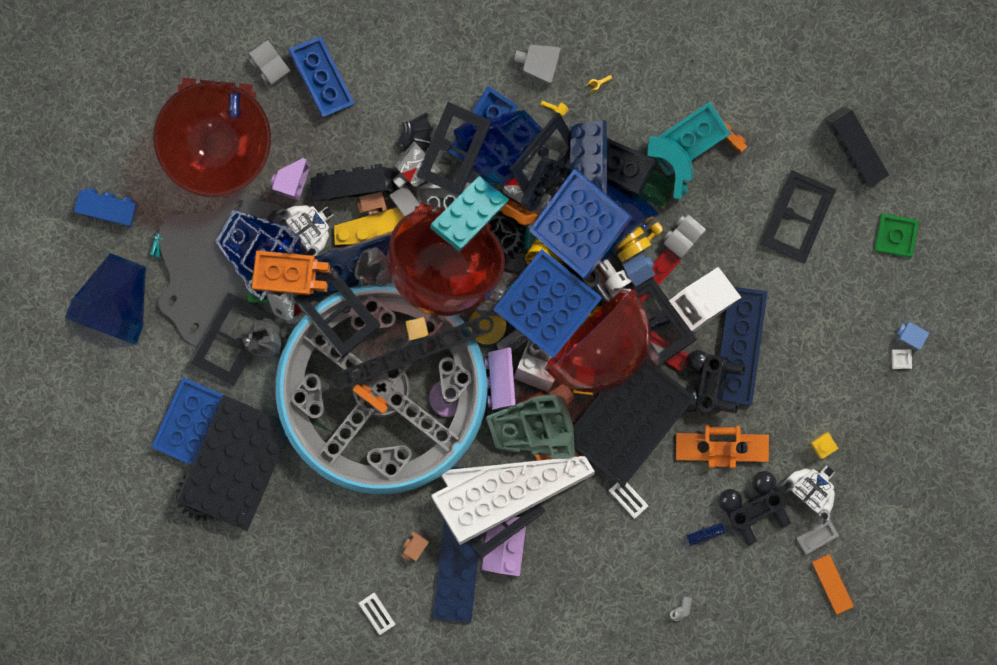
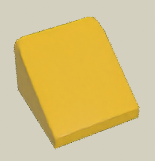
(417, 328)

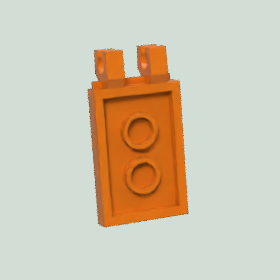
(288, 273)

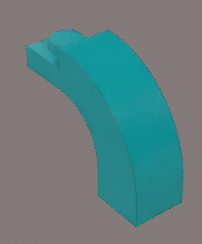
(677, 157)

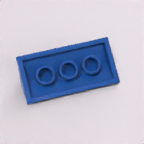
(321, 77)
(489, 105)

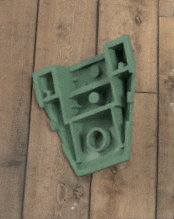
(535, 426)

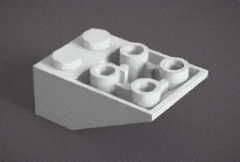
(705, 299)
(532, 367)

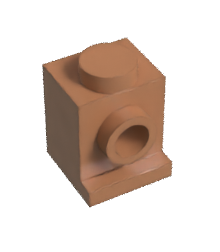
(372, 203)
(564, 392)
(414, 547)

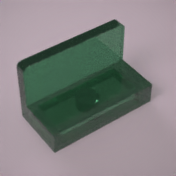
(657, 189)

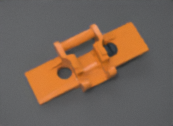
(723, 454)

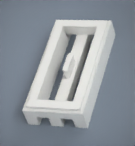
(639, 510)
(368, 600)

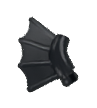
(416, 131)

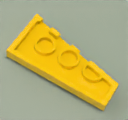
(366, 227)

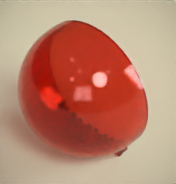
(206, 148)
(437, 275)
(605, 347)

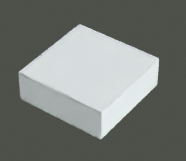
(902, 359)

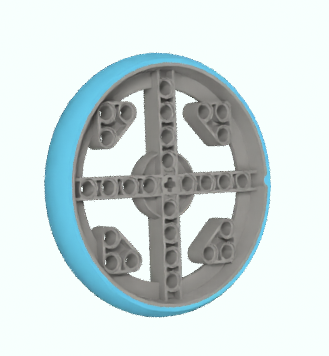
(374, 478)

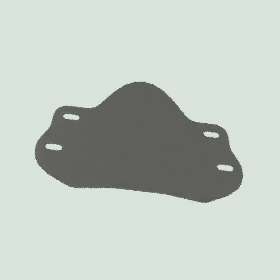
(199, 268)

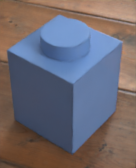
(639, 268)
(912, 335)

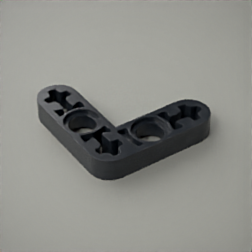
(549, 174)

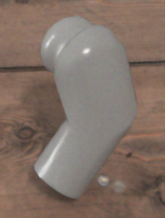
(682, 611)

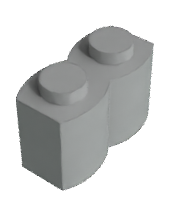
(270, 63)
(684, 236)

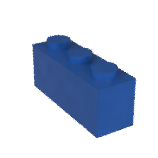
(106, 207)

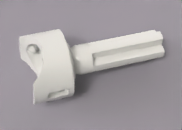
(615, 279)

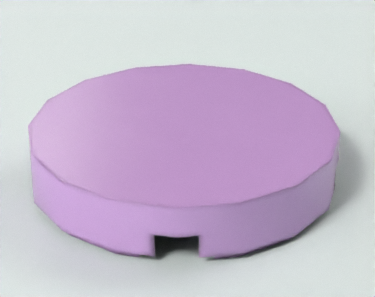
(438, 403)

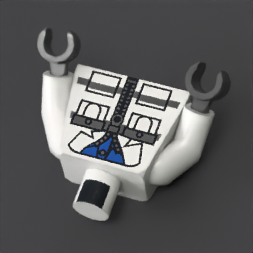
(308, 225)
(813, 489)

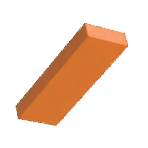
(832, 584)

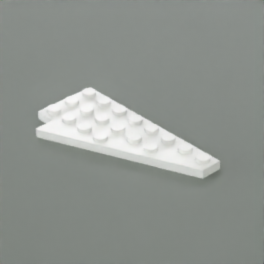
(493, 494)

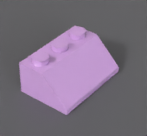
(291, 179)
(500, 379)
(508, 555)

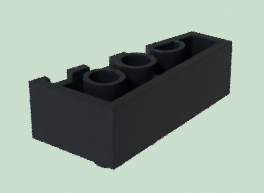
(856, 146)
(352, 183)

